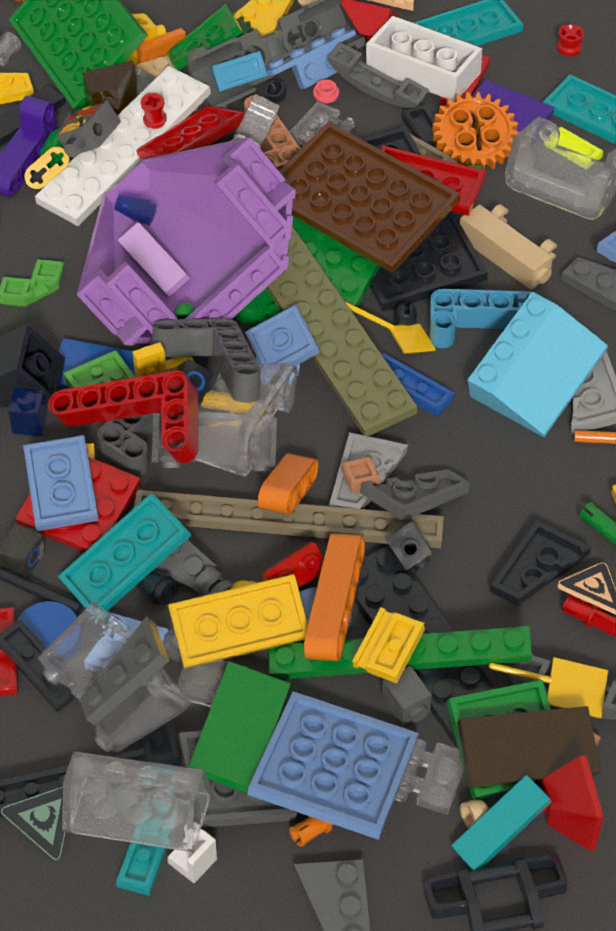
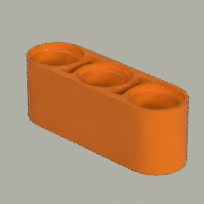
(288, 483)

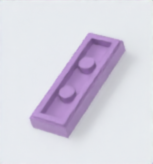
(153, 259)

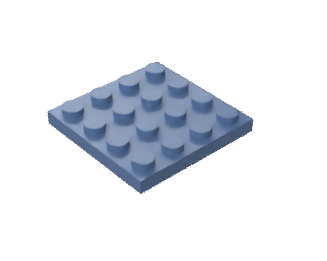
(333, 765)

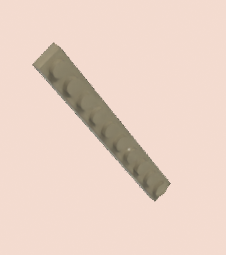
(304, 521)

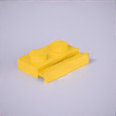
(388, 645)

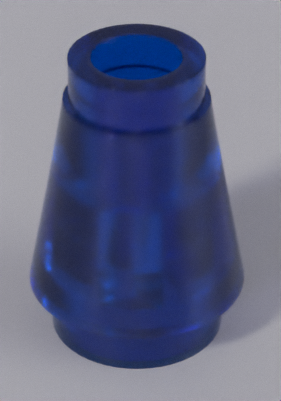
(136, 209)

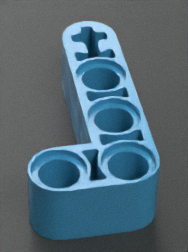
(470, 310)

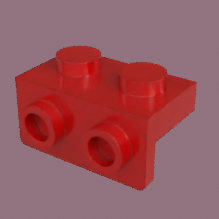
(303, 563)

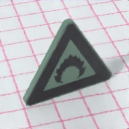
(40, 820)

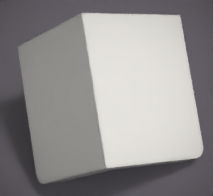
(195, 863)

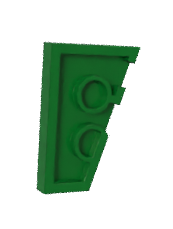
(213, 31)

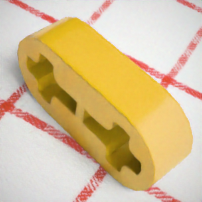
(42, 162)

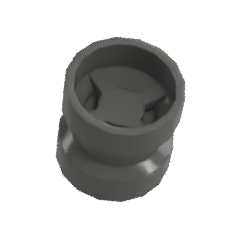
(211, 582)

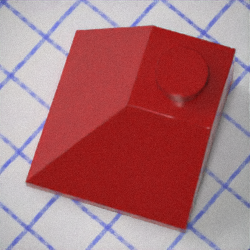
(367, 17)
(574, 803)

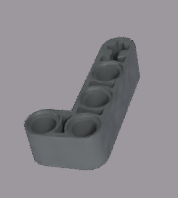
(124, 444)

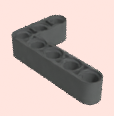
(218, 339)

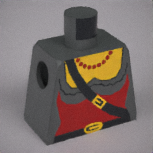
(79, 130)

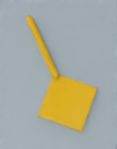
(409, 338)

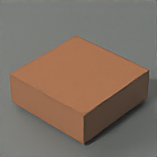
(359, 471)

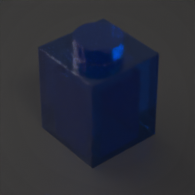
(27, 412)

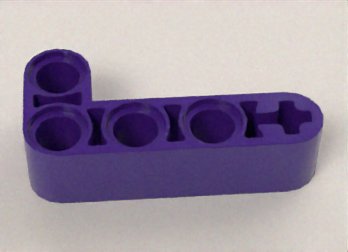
(24, 148)

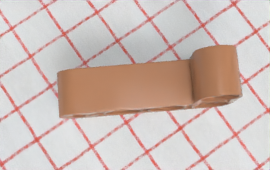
(278, 144)

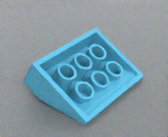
(536, 365)

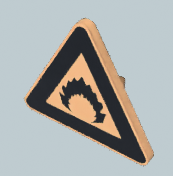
(592, 586)

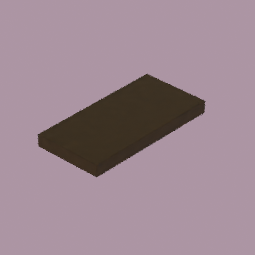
(532, 744)

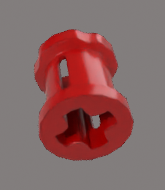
(153, 107)

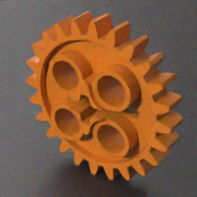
(498, 128)

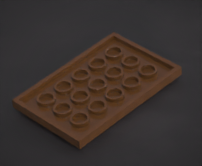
(365, 196)

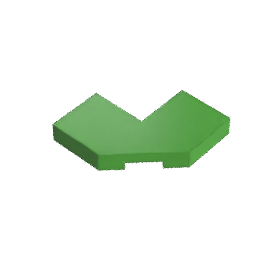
(44, 281)

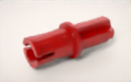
(589, 614)

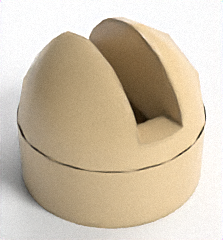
(472, 811)

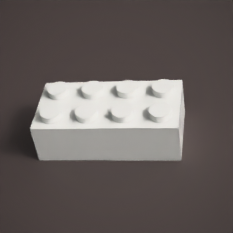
(424, 56)

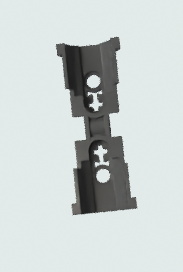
(323, 14)

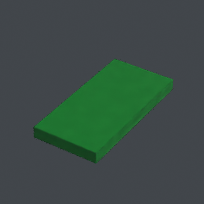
(239, 726)

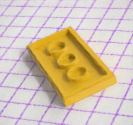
(238, 621)

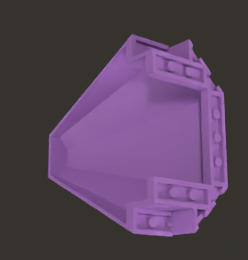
(216, 215)

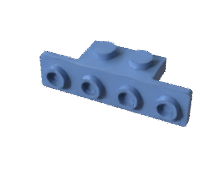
(311, 64)

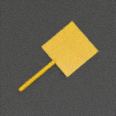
(569, 684)

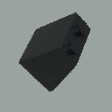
(29, 364)

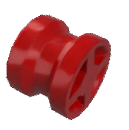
(570, 40)

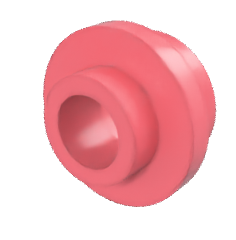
(326, 91)

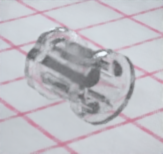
(8, 45)

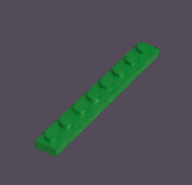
(432, 651)

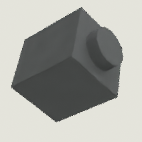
(408, 698)

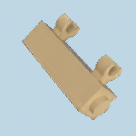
(508, 247)

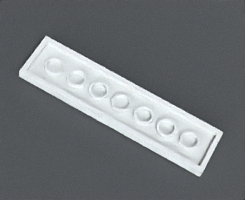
(93, 173)

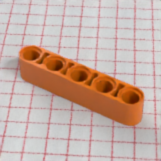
(334, 597)

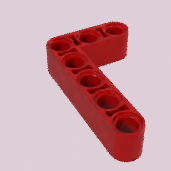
(137, 403)

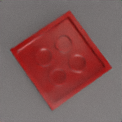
(112, 495)

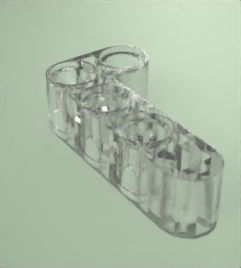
(257, 120)

